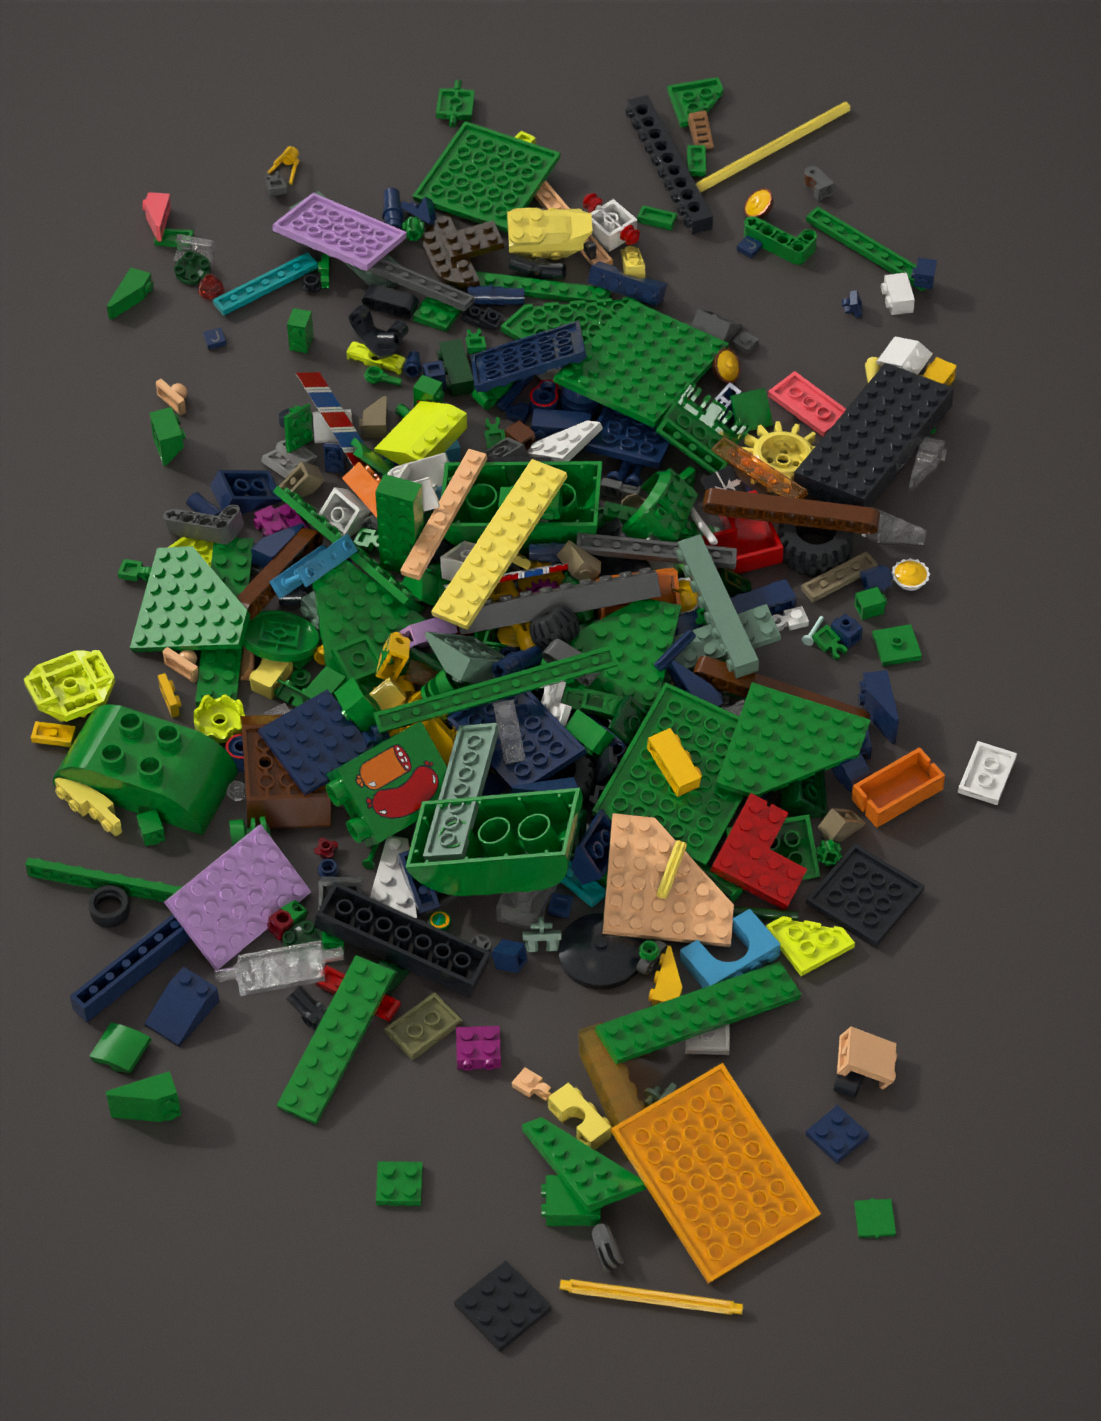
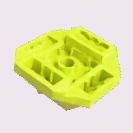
(71, 684)

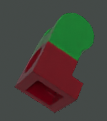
(286, 918)

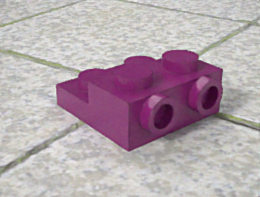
(275, 520)
(478, 1047)

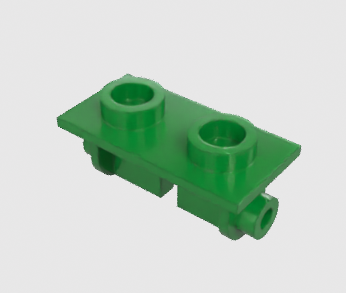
(287, 691)

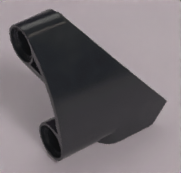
(379, 342)

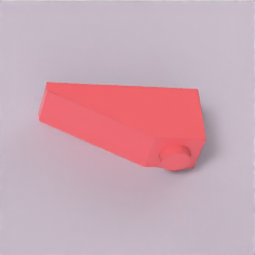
(157, 212)

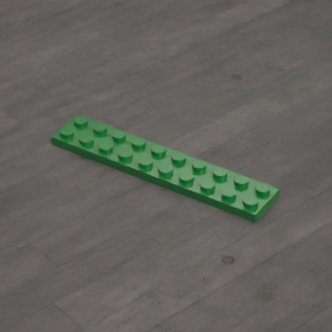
(360, 557)
(221, 667)
(697, 1012)

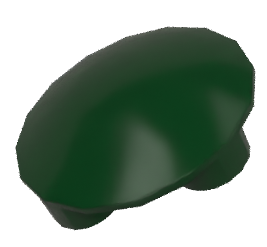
(192, 268)
(301, 933)

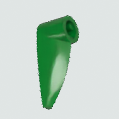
(488, 399)

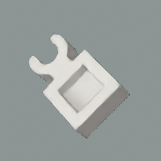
(793, 618)

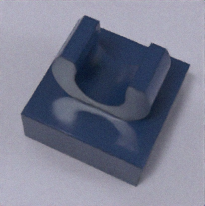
(853, 304)

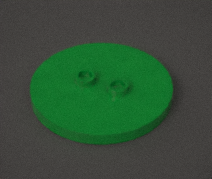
(281, 636)

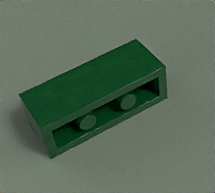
(456, 367)

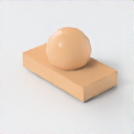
(173, 395)
(182, 663)

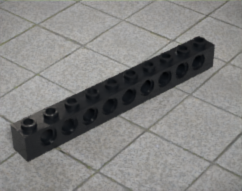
(669, 165)

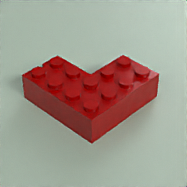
(755, 542)
(748, 857)

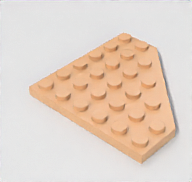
(635, 870)

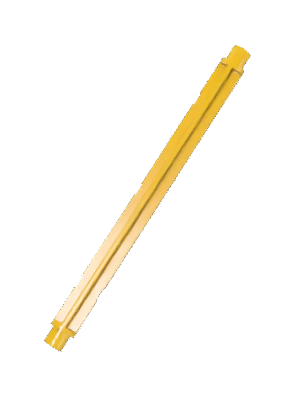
(651, 1297)

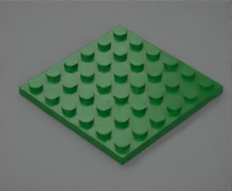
(486, 175)

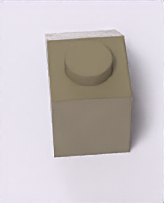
(375, 419)
(303, 479)
(580, 563)
(840, 824)

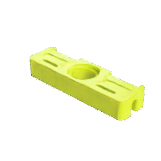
(362, 353)

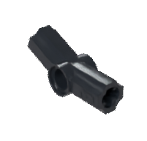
(538, 267)
(311, 1010)

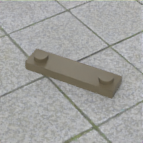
(837, 577)

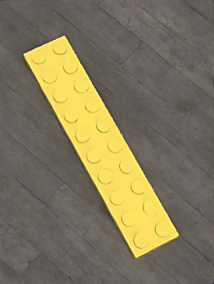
(499, 544)

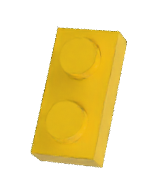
(167, 689)
(53, 734)

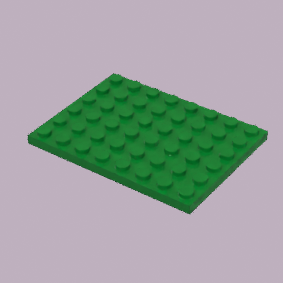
(641, 362)
(642, 789)

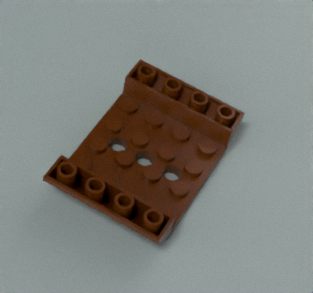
(272, 790)

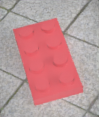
(807, 403)

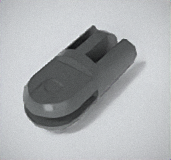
(607, 1247)

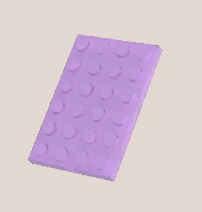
(339, 231)
(235, 896)

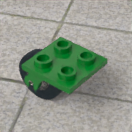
(297, 426)

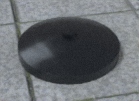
(597, 958)

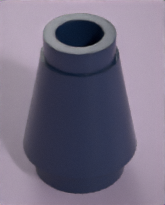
(413, 364)

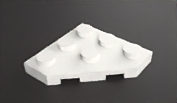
(566, 443)

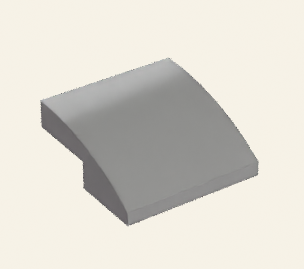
(285, 462)

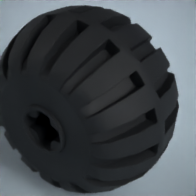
(555, 624)

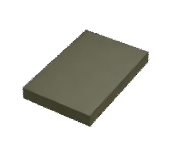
(423, 1026)

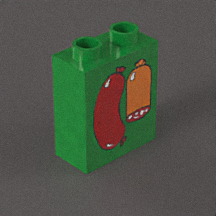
(388, 784)

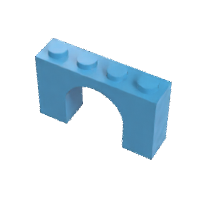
(757, 939)

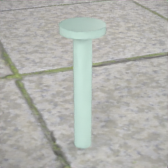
(807, 639)

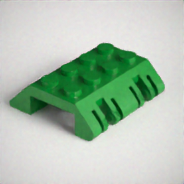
(699, 429)

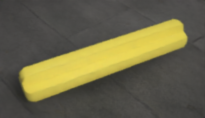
(671, 869)

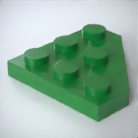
(694, 97)

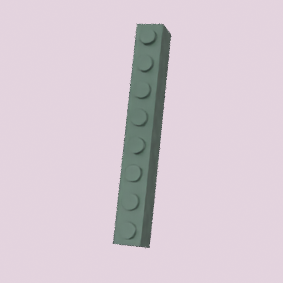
(717, 606)

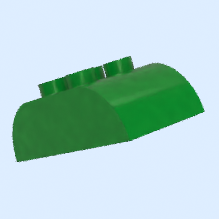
(578, 511)
(150, 766)
(514, 846)

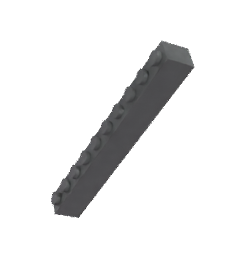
(578, 598)

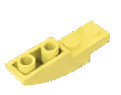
(87, 800)

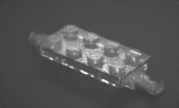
(280, 967)

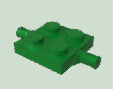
(455, 103)

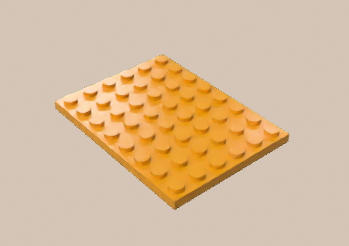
(715, 1172)

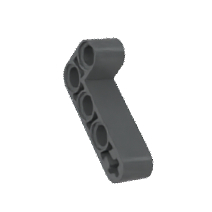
(205, 527)

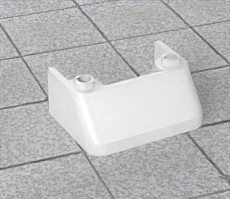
(426, 472)

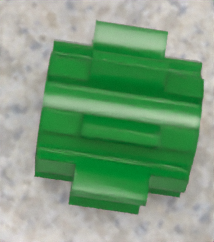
(414, 228)
(824, 855)

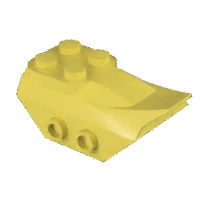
(547, 232)

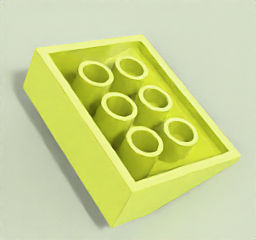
(423, 433)

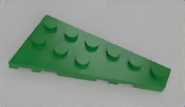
(583, 1170)

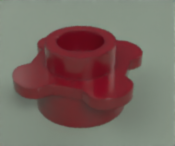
(328, 852)

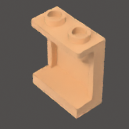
(867, 1056)

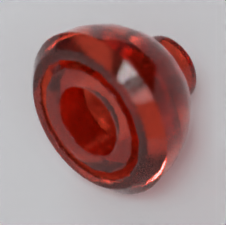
(210, 287)

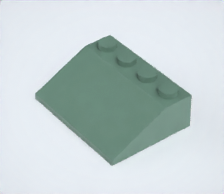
(464, 656)

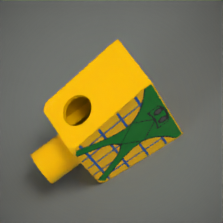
(397, 648)

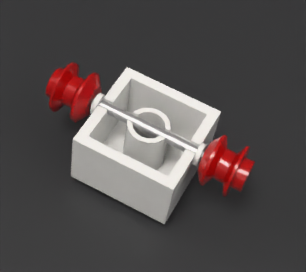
(611, 223)

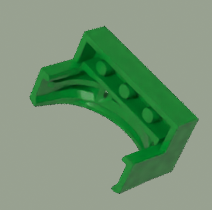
(665, 521)

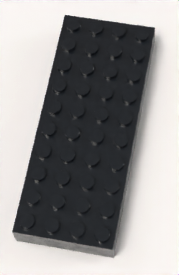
(874, 437)

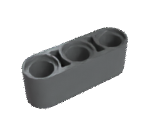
(560, 650)

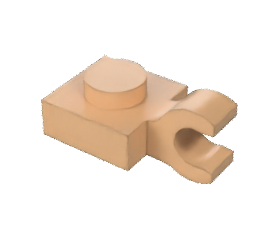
(531, 1083)

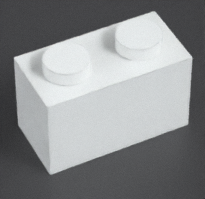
(898, 294)

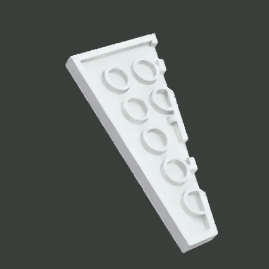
(389, 881)

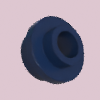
(328, 864)

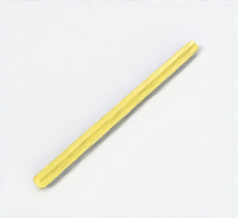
(773, 146)

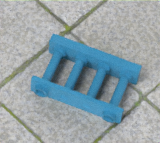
(313, 566)

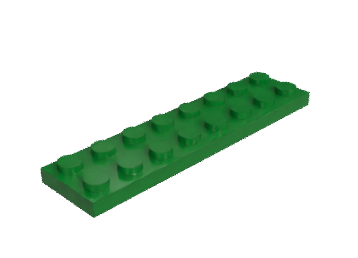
(336, 1040)

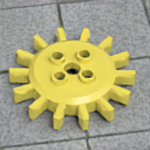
(780, 446)

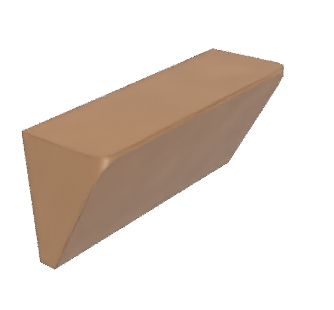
(247, 665)

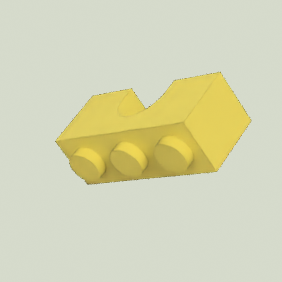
(569, 1103)

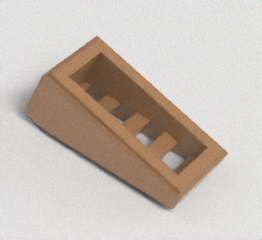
(696, 120)

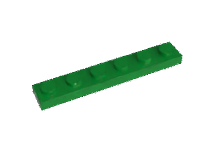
(624, 513)

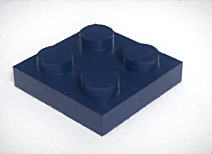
(837, 1134)

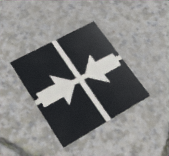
(724, 479)

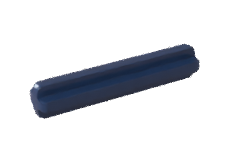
(512, 393)
(675, 650)

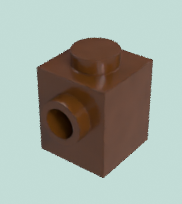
(521, 433)

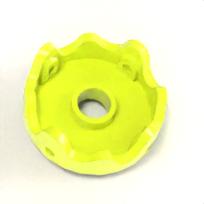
(215, 709)

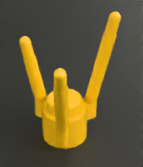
(289, 157)

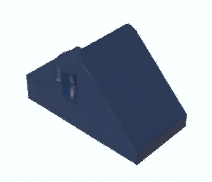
(424, 211)

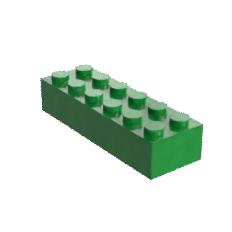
(398, 520)

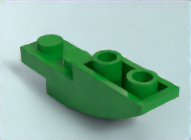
(593, 702)

